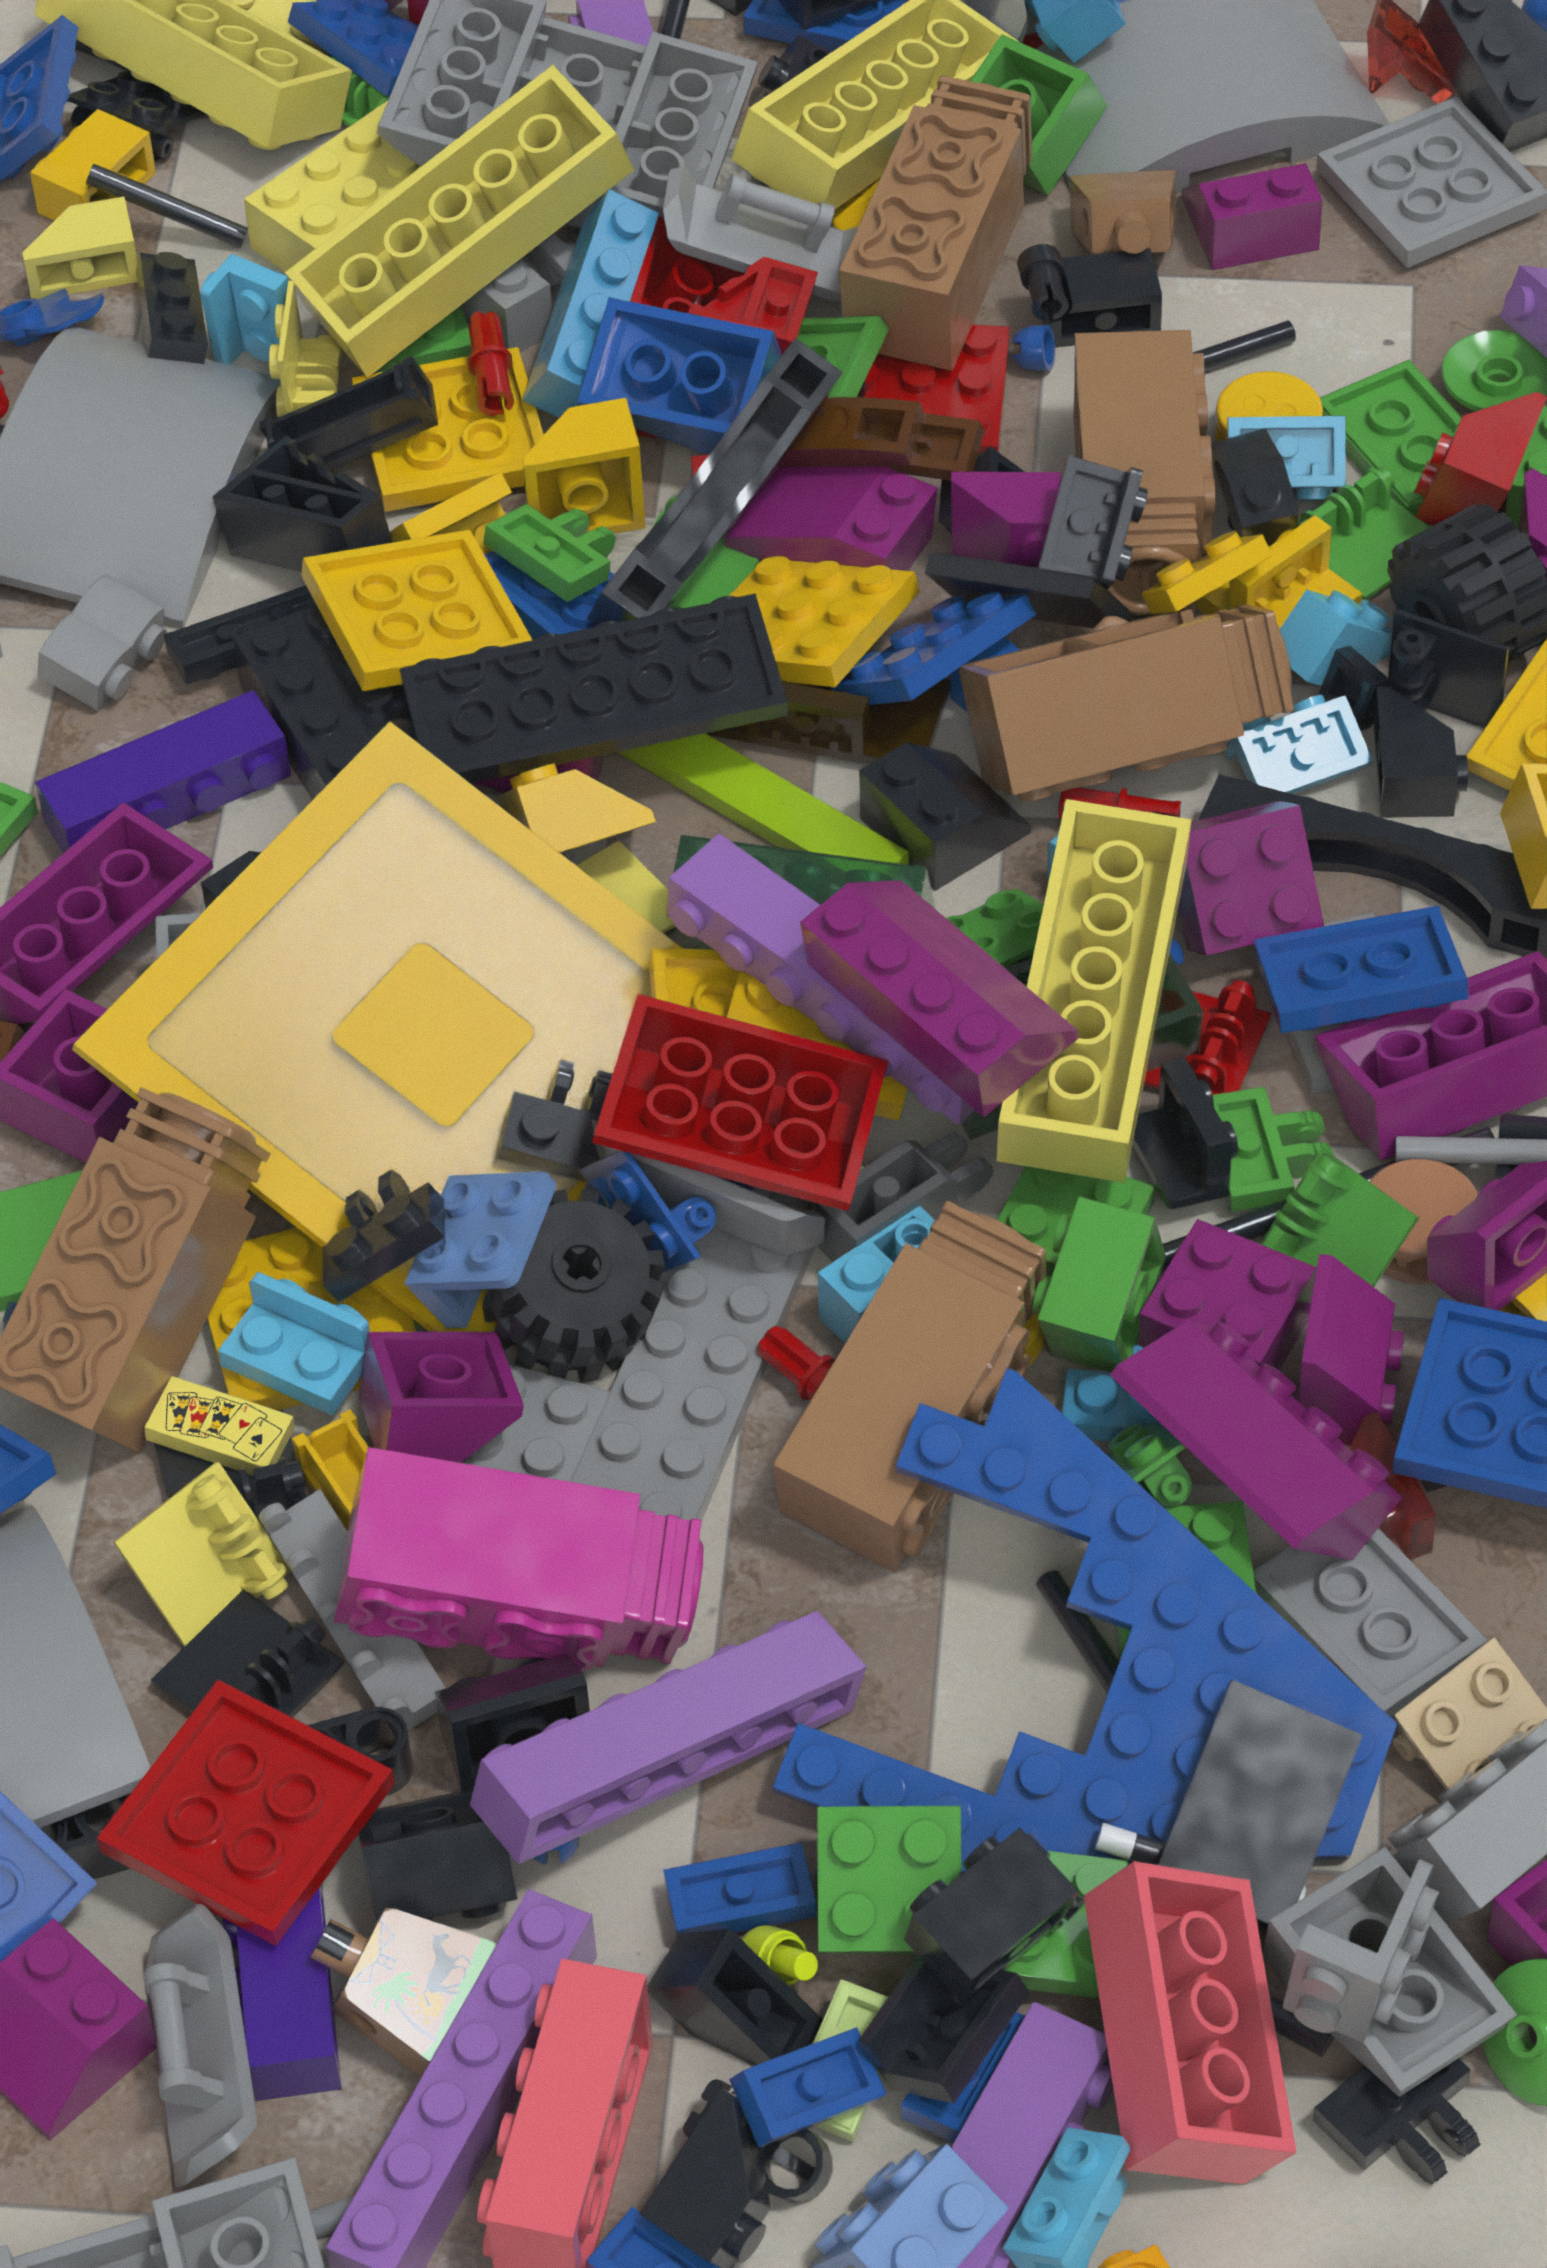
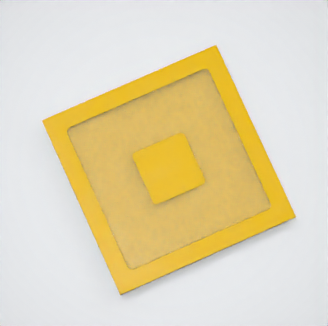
(385, 993)

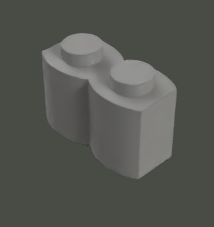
(102, 643)

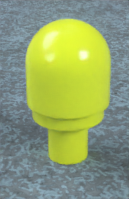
(782, 1953)

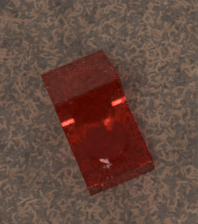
(1400, 46)
(1413, 1518)

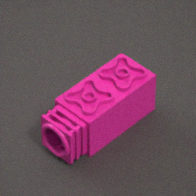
(515, 1564)

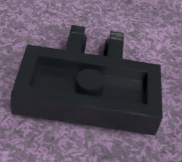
(550, 1133)
(384, 1238)
(1370, 2119)

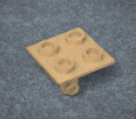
(1468, 1714)

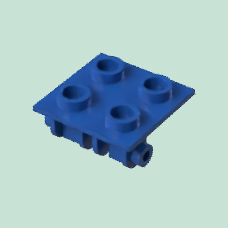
(673, 1226)

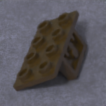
(845, 724)

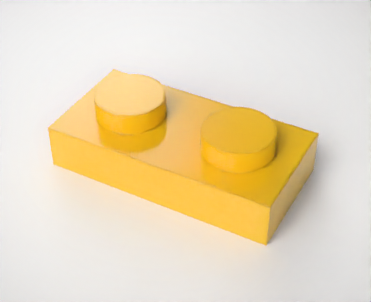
(1187, 582)

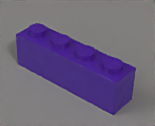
(171, 771)
(288, 2008)

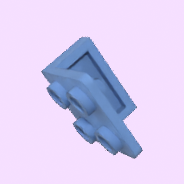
(486, 1241)
(916, 2216)

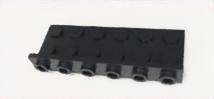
(596, 689)

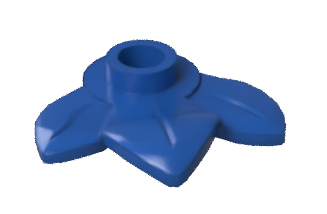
(33, 318)

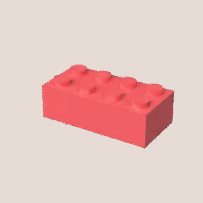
(1189, 2024)
(570, 2119)

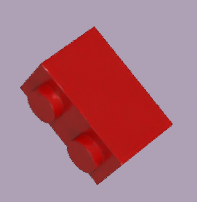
(1478, 459)

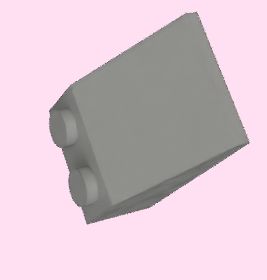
(1445, 1994)

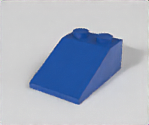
(677, 370)

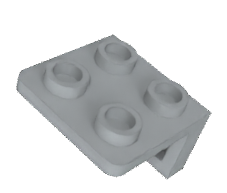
(1348, 1986)

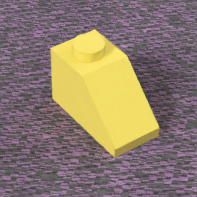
(83, 250)

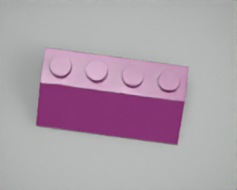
(89, 908)
(933, 990)
(1444, 1064)
(1261, 1438)

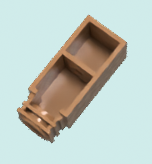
(940, 220)
(1147, 409)
(1124, 698)
(133, 1267)
(932, 1337)

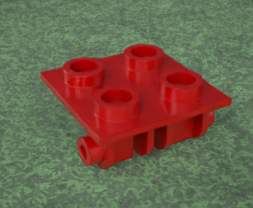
(1227, 1040)

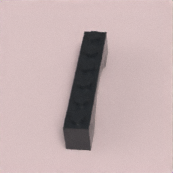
(720, 488)
(1463, 876)

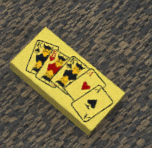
(218, 1426)

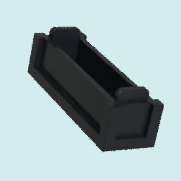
(360, 416)

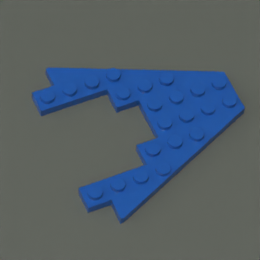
(1187, 1640)

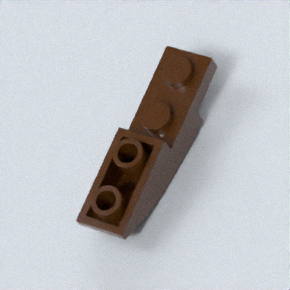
(888, 435)

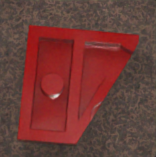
(766, 297)

